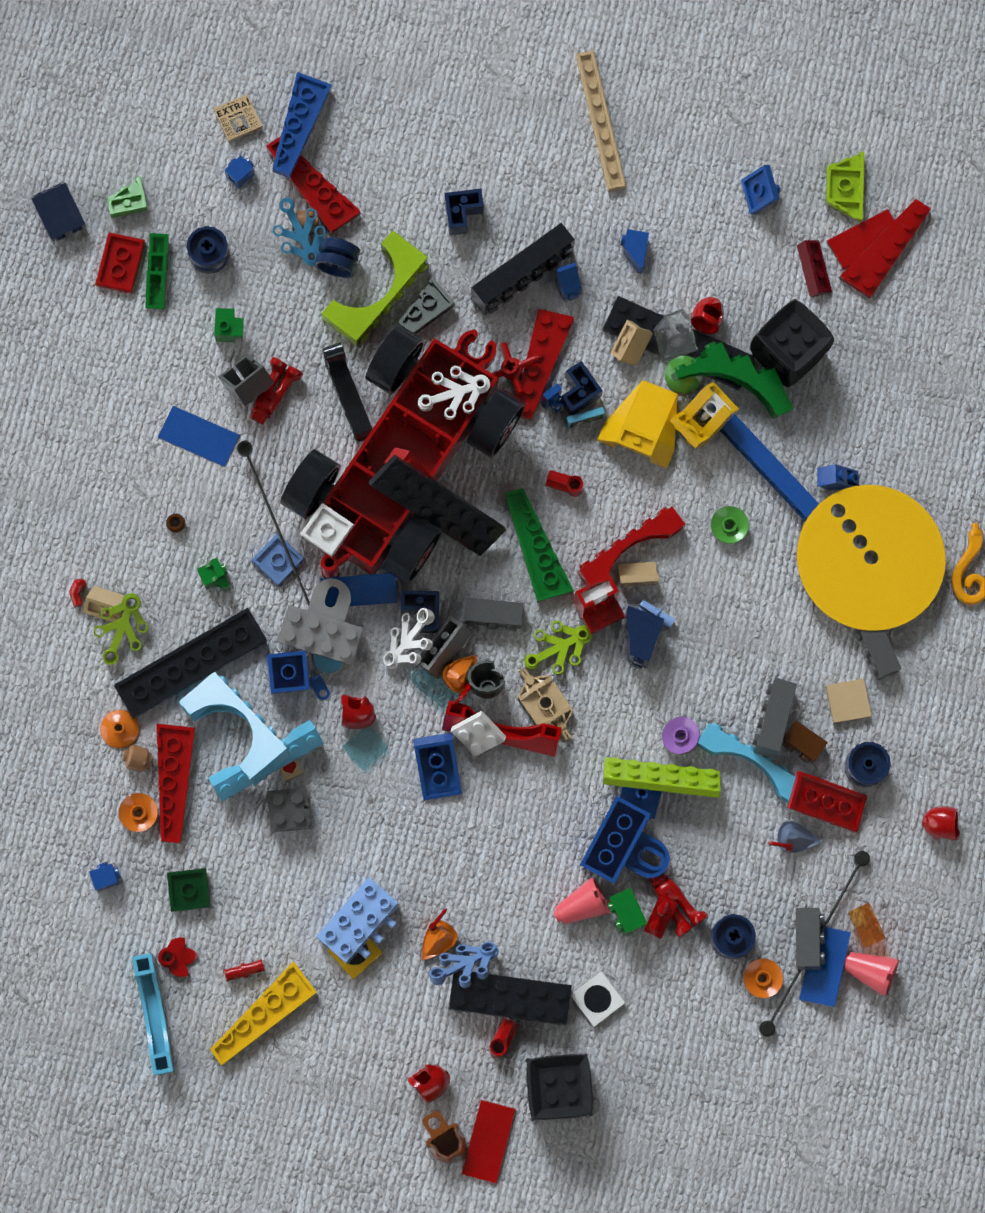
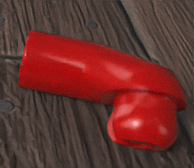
(75, 590)

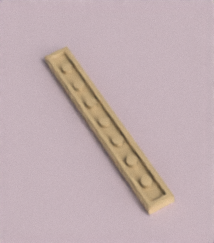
(600, 121)

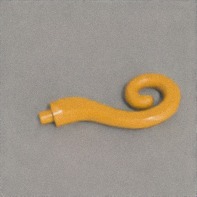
(975, 542)

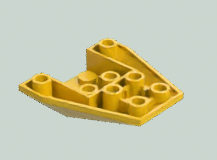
(644, 423)

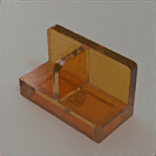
(866, 925)

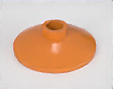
(121, 738)
(128, 810)
(773, 976)

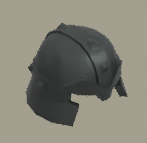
(485, 682)

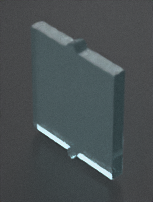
(365, 747)

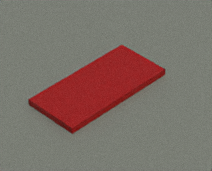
(854, 241)
(488, 1141)

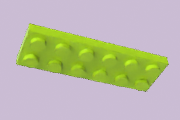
(661, 777)

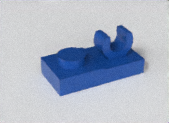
(552, 397)

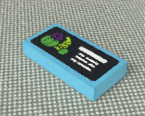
(585, 417)

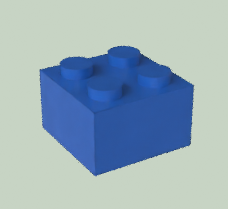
(287, 672)

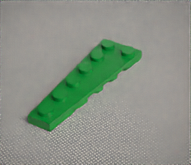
(540, 559)

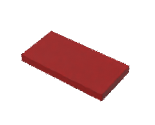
(827, 801)

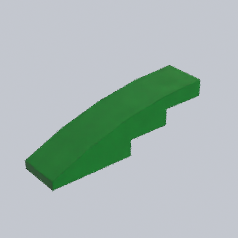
(157, 271)

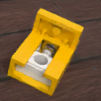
(694, 425)

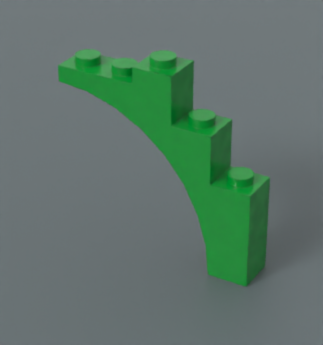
(764, 386)

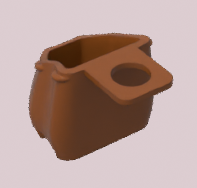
(446, 1141)

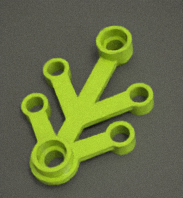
(122, 624)
(560, 645)

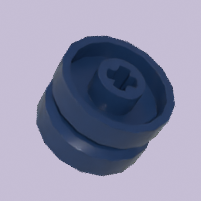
(208, 250)
(337, 257)
(861, 774)
(741, 928)

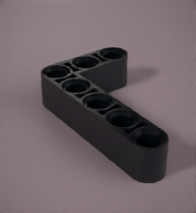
(346, 390)

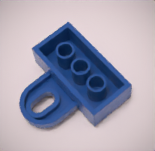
(622, 842)

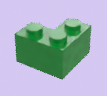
(627, 912)

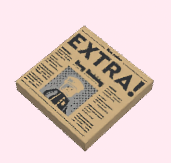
(238, 118)

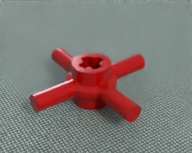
(517, 367)

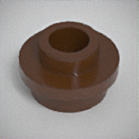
(175, 517)

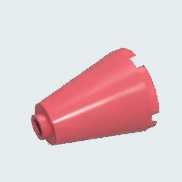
(582, 904)
(872, 970)

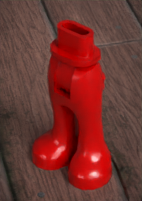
(268, 400)
(671, 890)

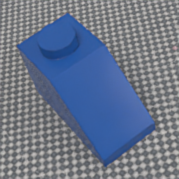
(635, 247)
(568, 282)

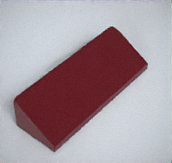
(814, 268)

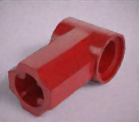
(562, 483)
(503, 1036)

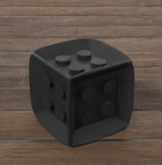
(792, 342)
(559, 1087)

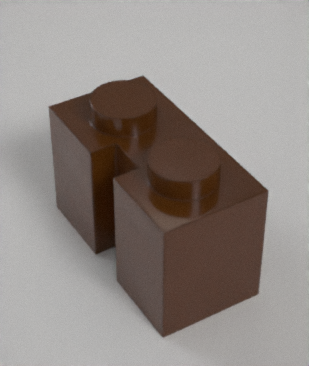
(804, 742)

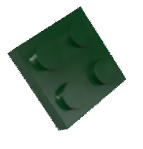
(188, 890)

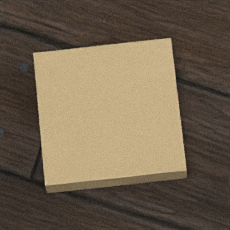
(848, 701)

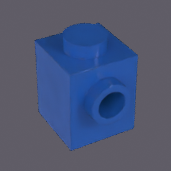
(239, 171)
(105, 876)

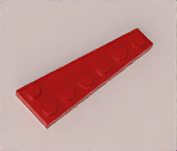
(332, 207)
(875, 262)
(546, 342)
(174, 767)

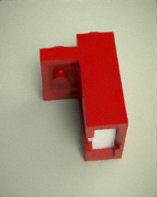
(599, 604)

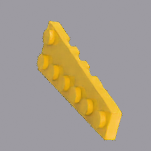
(276, 1002)

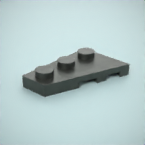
(427, 308)

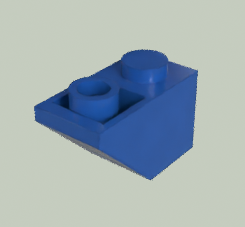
(837, 477)

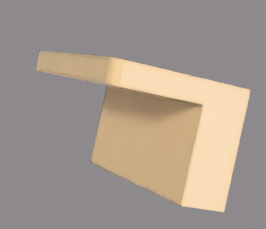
(631, 343)
(638, 574)
(101, 598)

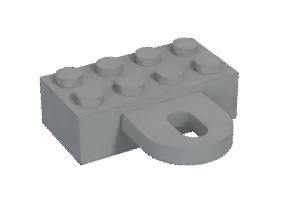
(322, 628)

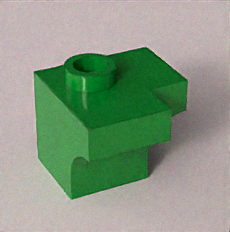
(227, 326)
(214, 575)

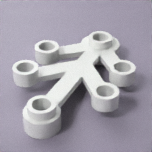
(456, 392)
(394, 657)

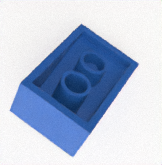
(437, 766)

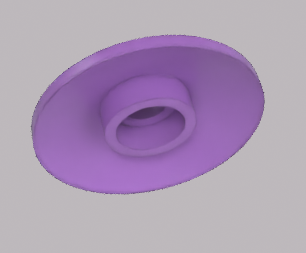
(673, 731)

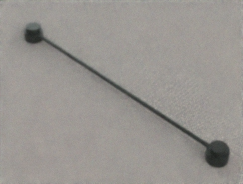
(245, 449)
(861, 859)

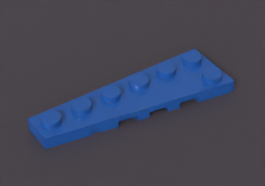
(303, 111)

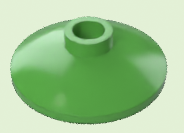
(684, 385)
(733, 516)

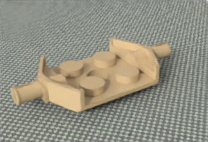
(544, 687)

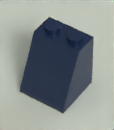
(58, 211)
(641, 635)

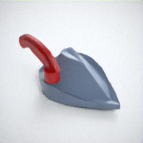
(794, 838)

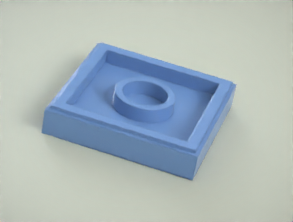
(274, 560)

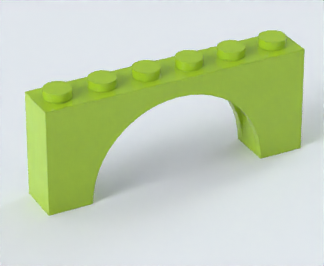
(357, 322)

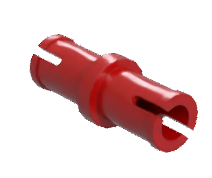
(244, 970)

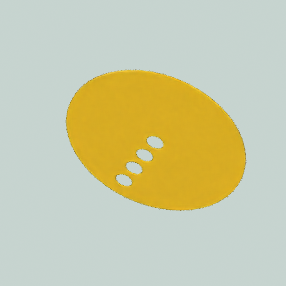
(879, 593)

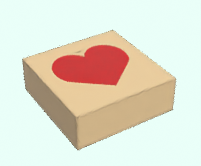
(291, 770)

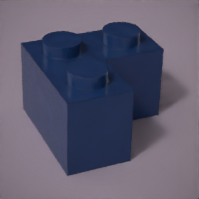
(459, 205)
(584, 390)
(413, 601)

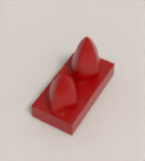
(660, 916)

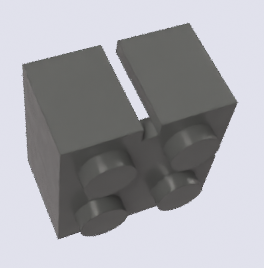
(255, 380)
(288, 810)

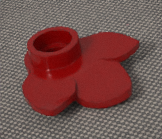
(180, 957)

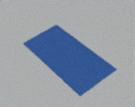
(198, 436)
(365, 589)
(823, 984)

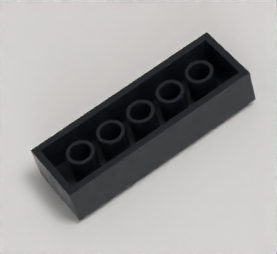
(523, 269)
(512, 998)

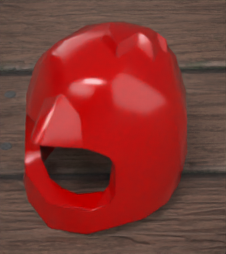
(707, 315)
(357, 712)
(942, 822)
(430, 1082)

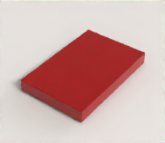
(120, 263)

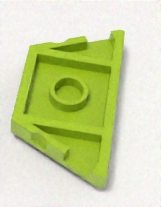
(846, 186)

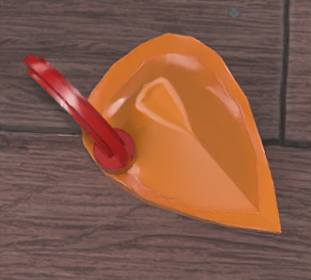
(456, 675)
(438, 938)

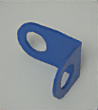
(317, 685)

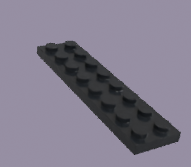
(648, 319)
(437, 504)
(190, 663)

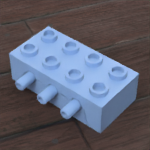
(359, 921)

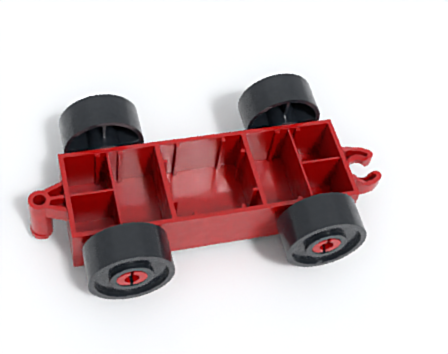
(381, 525)

